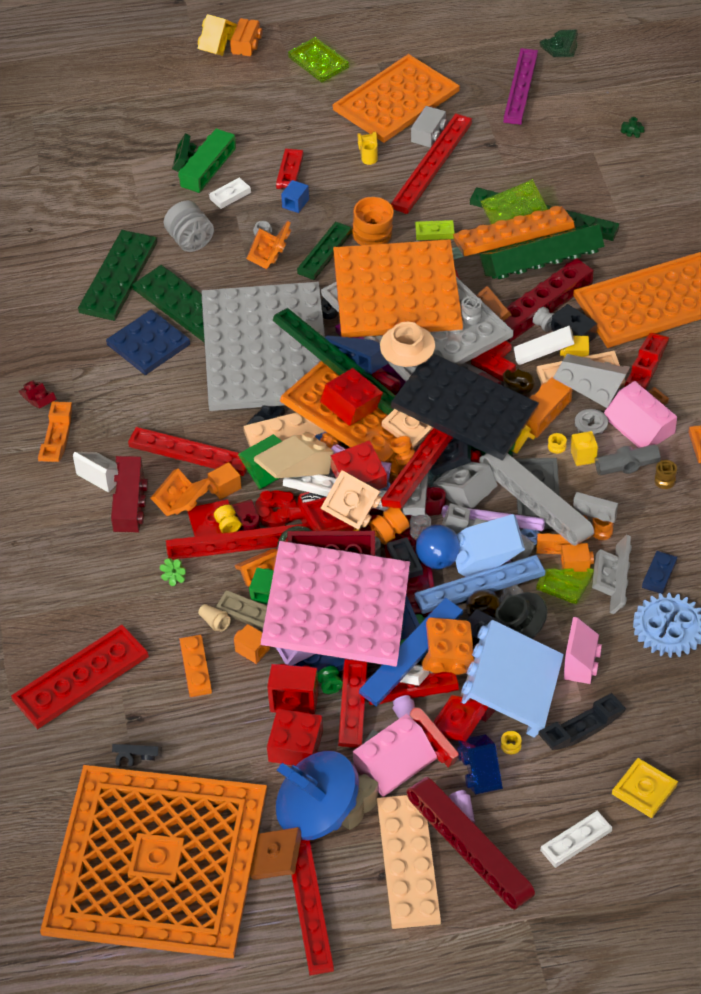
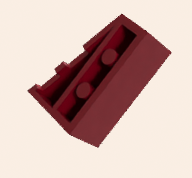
(129, 494)

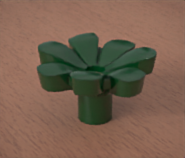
(632, 127)

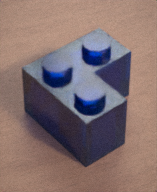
(482, 764)

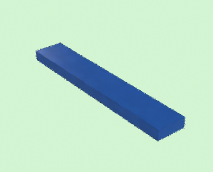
(410, 653)

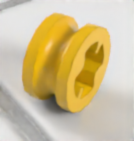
(559, 439)
(510, 748)

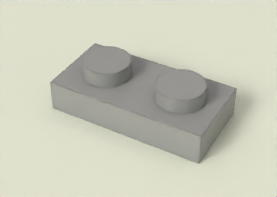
(595, 507)

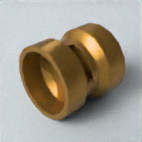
(665, 474)

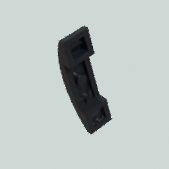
(584, 725)

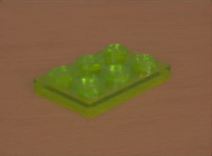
(318, 59)
(514, 202)

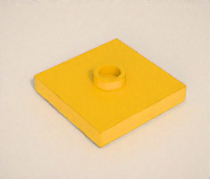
(644, 787)

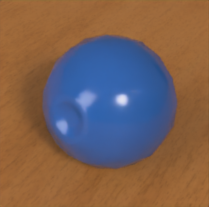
(437, 546)

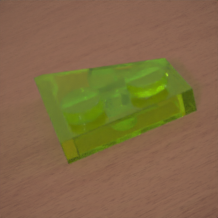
(565, 583)

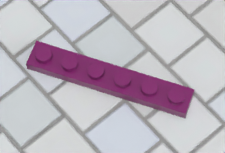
(520, 86)

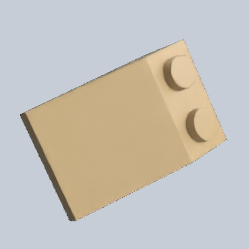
(296, 457)

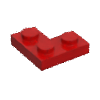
(493, 361)

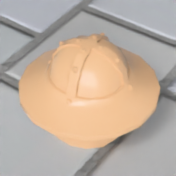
(407, 345)

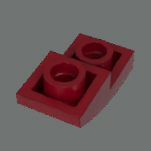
(36, 394)

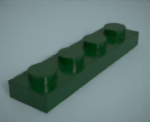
(323, 251)

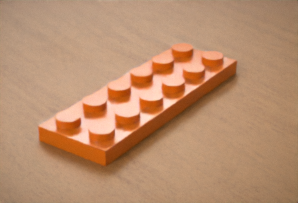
(513, 230)

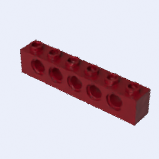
(550, 294)

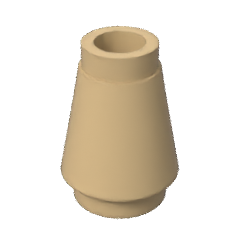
(216, 618)

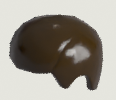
(519, 381)
(484, 601)

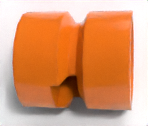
(386, 526)

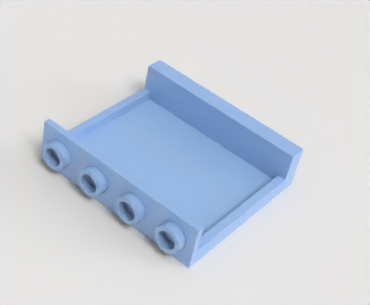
(513, 675)

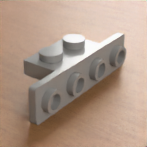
(611, 573)

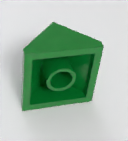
(259, 475)

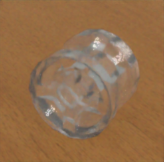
(417, 522)

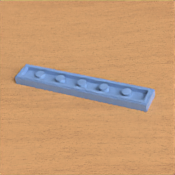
(491, 580)

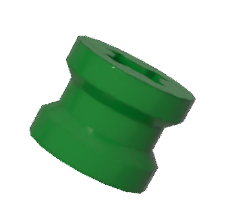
(330, 681)

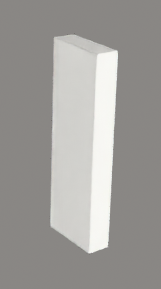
(544, 345)
(576, 839)

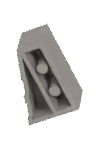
(591, 378)

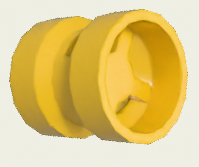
(226, 517)

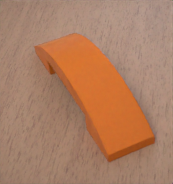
(57, 432)

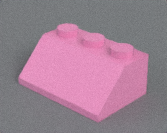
(640, 416)
(394, 754)

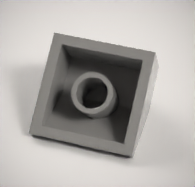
(467, 484)

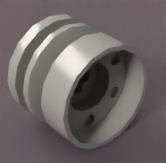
(188, 226)

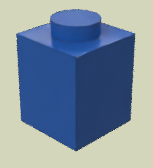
(295, 196)

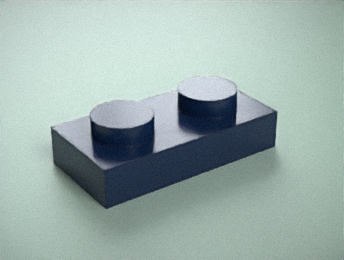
(659, 572)

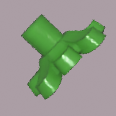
(173, 570)

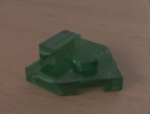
(561, 44)

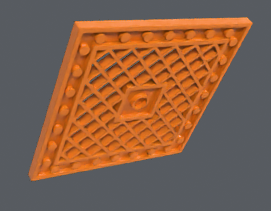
(156, 861)

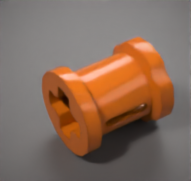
(395, 470)

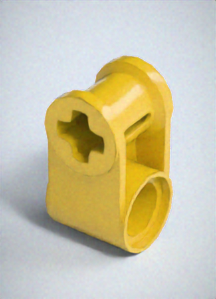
(368, 148)

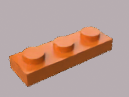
(195, 666)

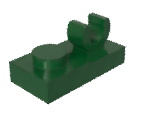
(183, 152)

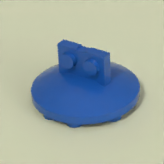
(317, 794)

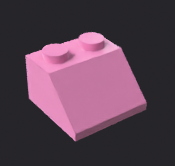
(581, 653)

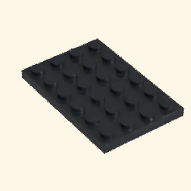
(465, 405)

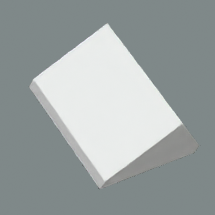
(96, 469)

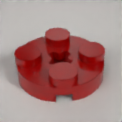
(273, 499)

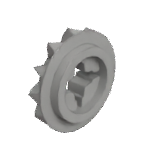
(587, 416)

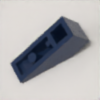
(362, 351)

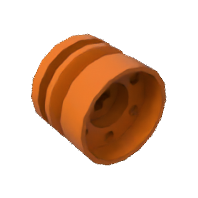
(372, 221)

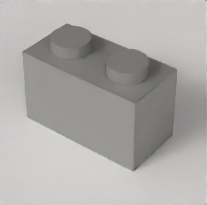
(428, 126)

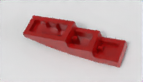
(647, 360)

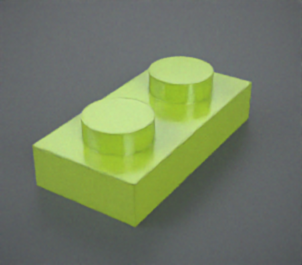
(434, 230)

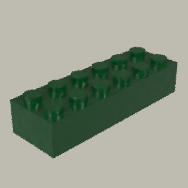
(542, 250)

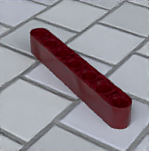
(470, 843)

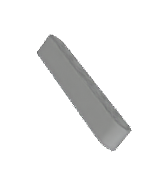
(539, 498)

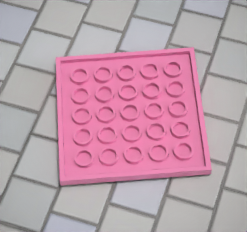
(336, 603)

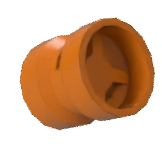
(403, 450)
(602, 529)

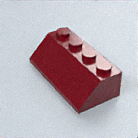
(349, 541)

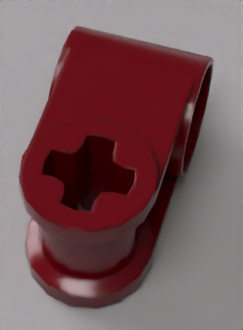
(247, 515)

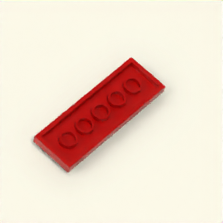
(79, 676)

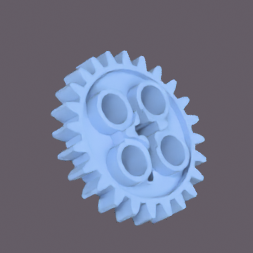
(685, 627)

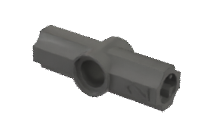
(627, 459)

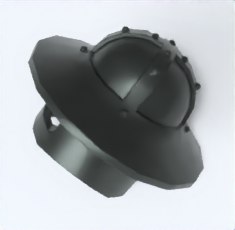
(523, 613)

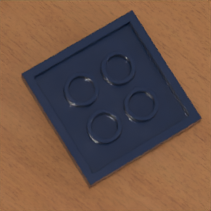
(148, 342)

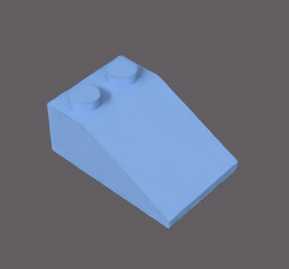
(488, 545)

